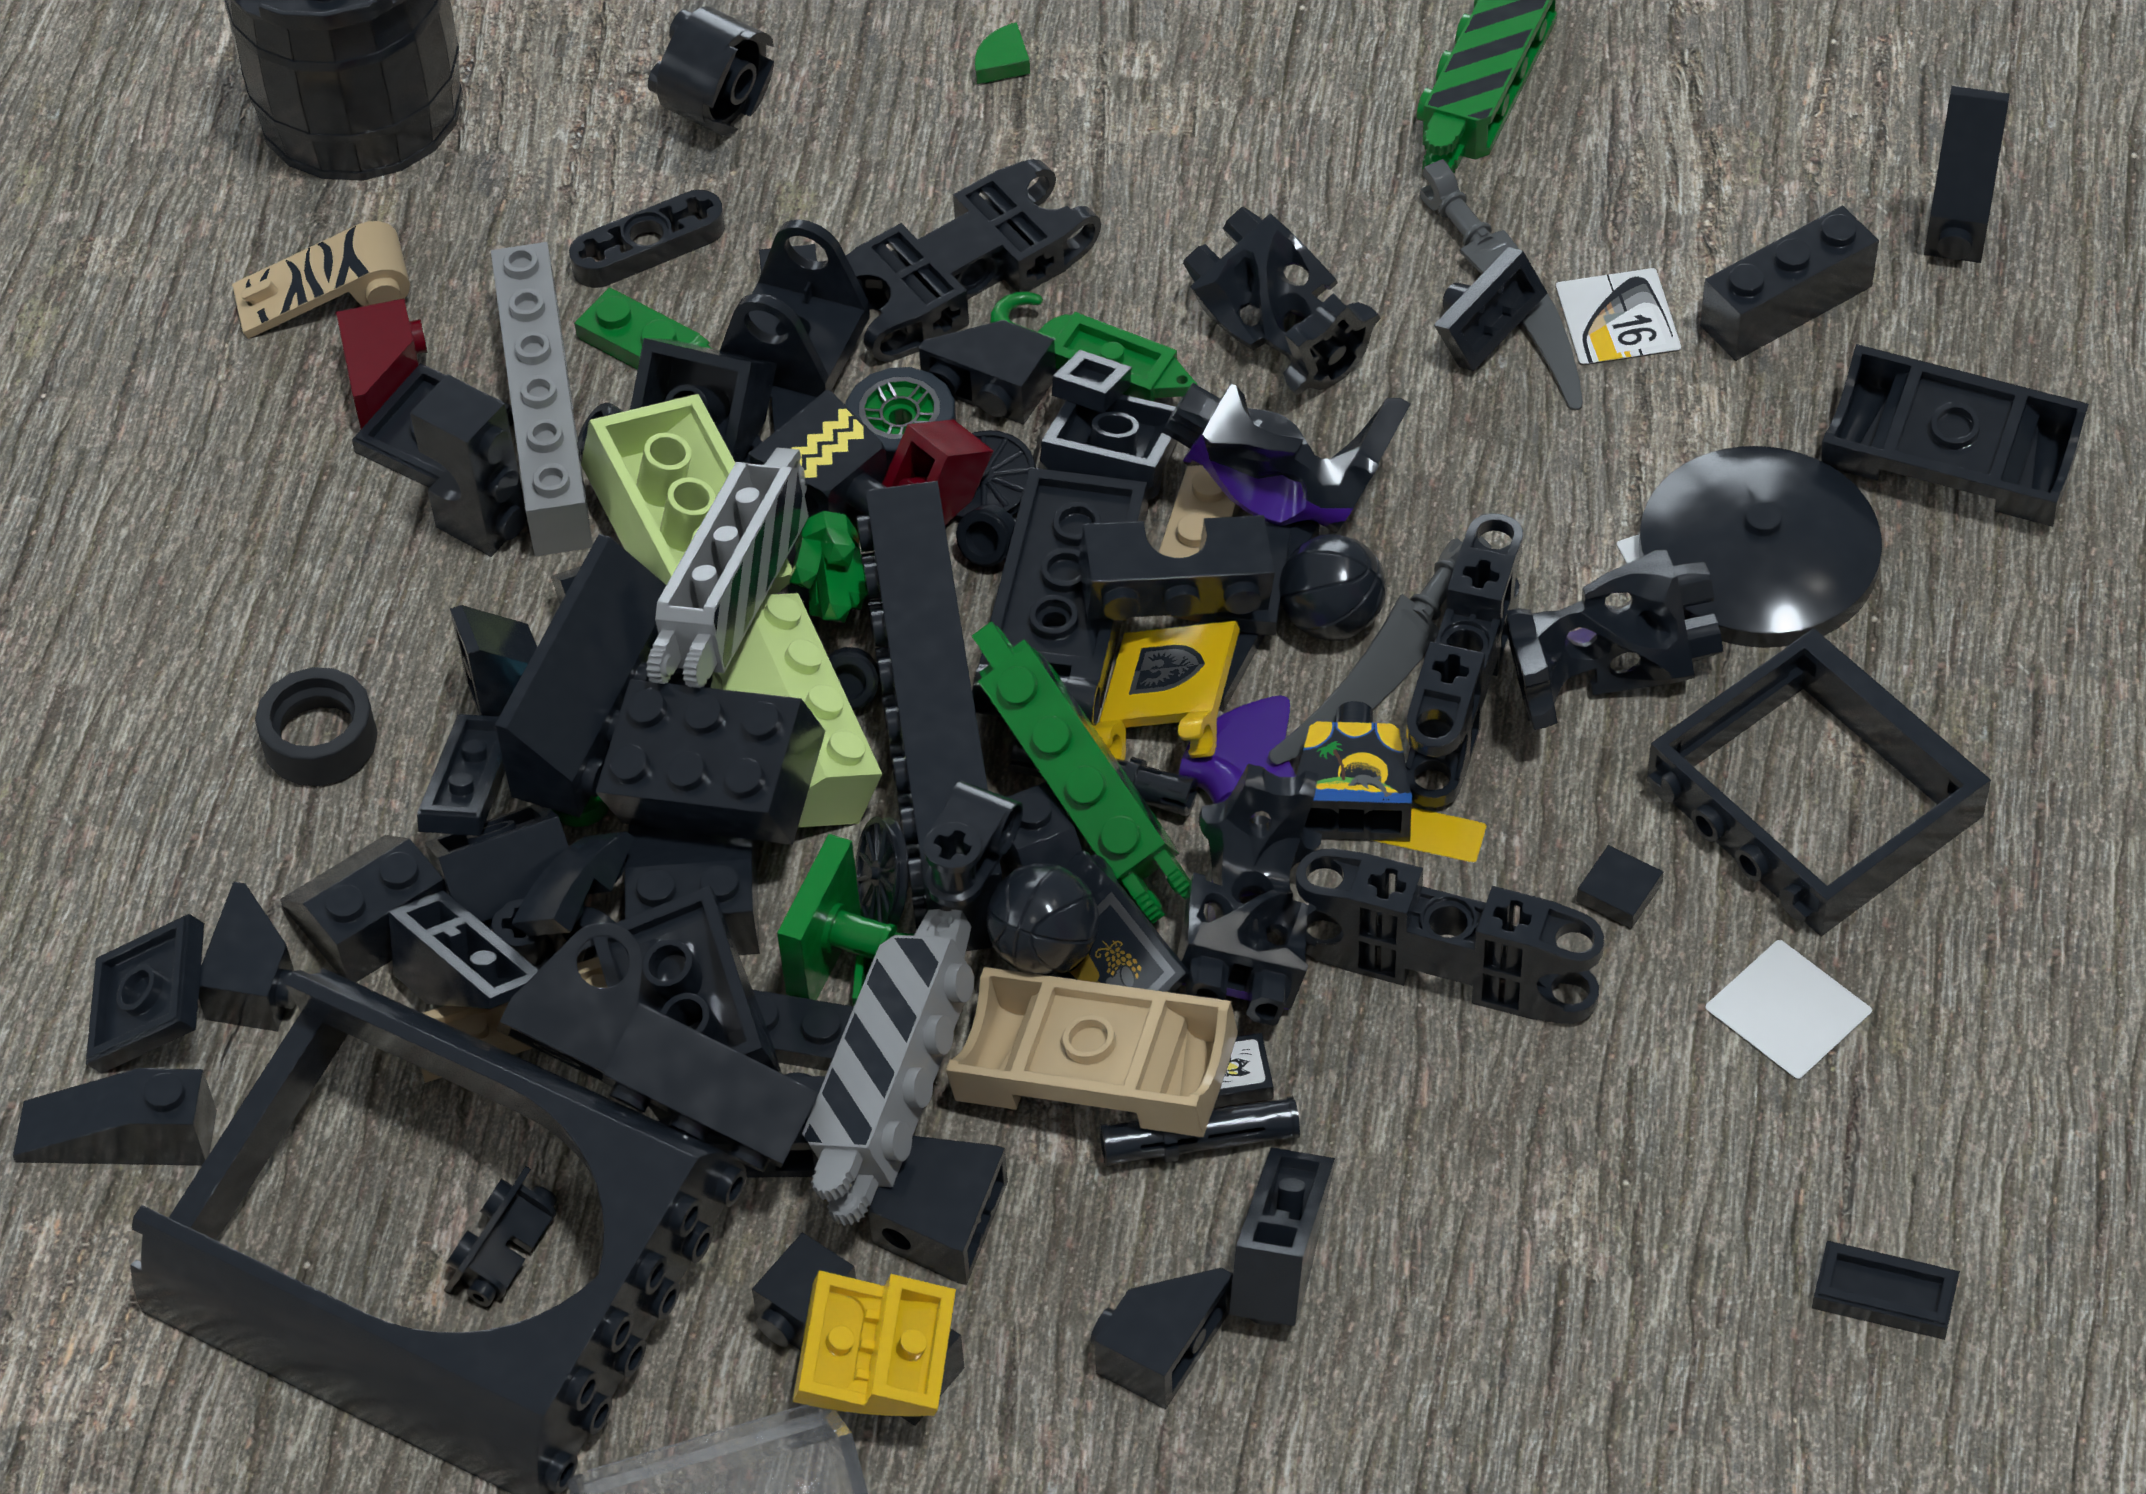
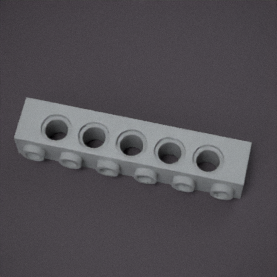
(541, 400)

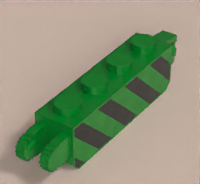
(1482, 77)
(1079, 767)

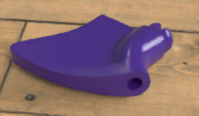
(1242, 739)

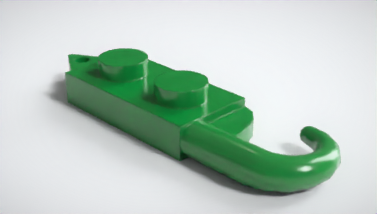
(1153, 365)

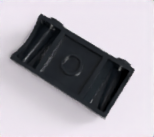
(1956, 432)

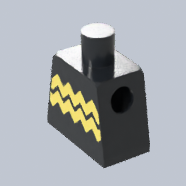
(836, 452)

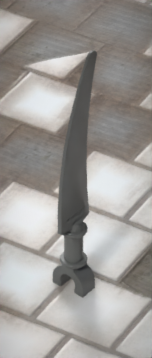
(1481, 251)
(1389, 657)

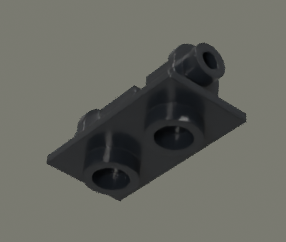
(515, 1216)

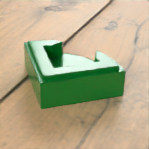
(1001, 55)

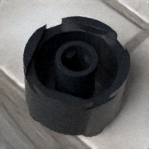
(712, 69)

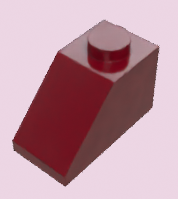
(379, 352)
(943, 454)

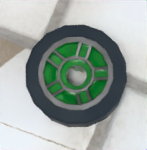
(897, 398)

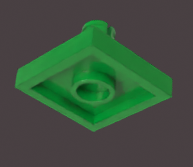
(826, 921)

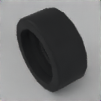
(303, 692)

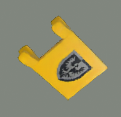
(1169, 679)

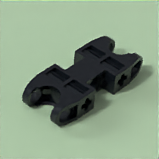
(979, 248)
(1461, 662)
(1485, 940)

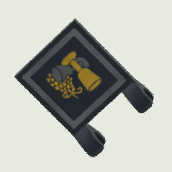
(1127, 944)

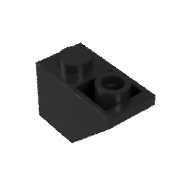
(993, 367)

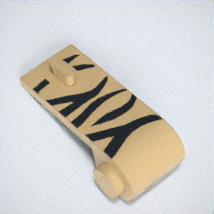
(357, 261)

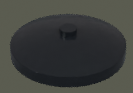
(1779, 535)

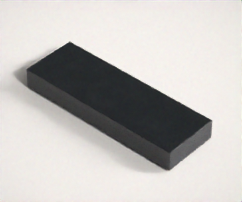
(464, 779)

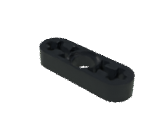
(688, 236)

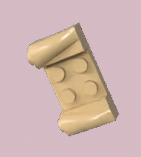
(1096, 1049)

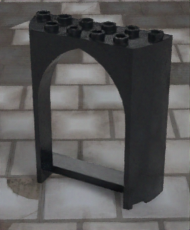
(492, 1400)

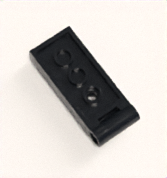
(1042, 583)

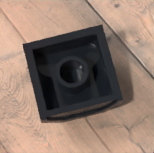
(1112, 444)

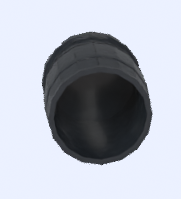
(349, 81)

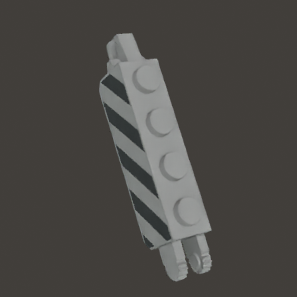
(728, 568)
(888, 1062)

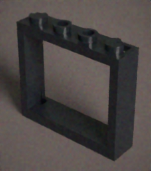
(1874, 717)

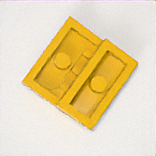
(874, 1346)

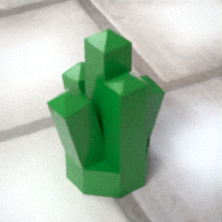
(830, 566)

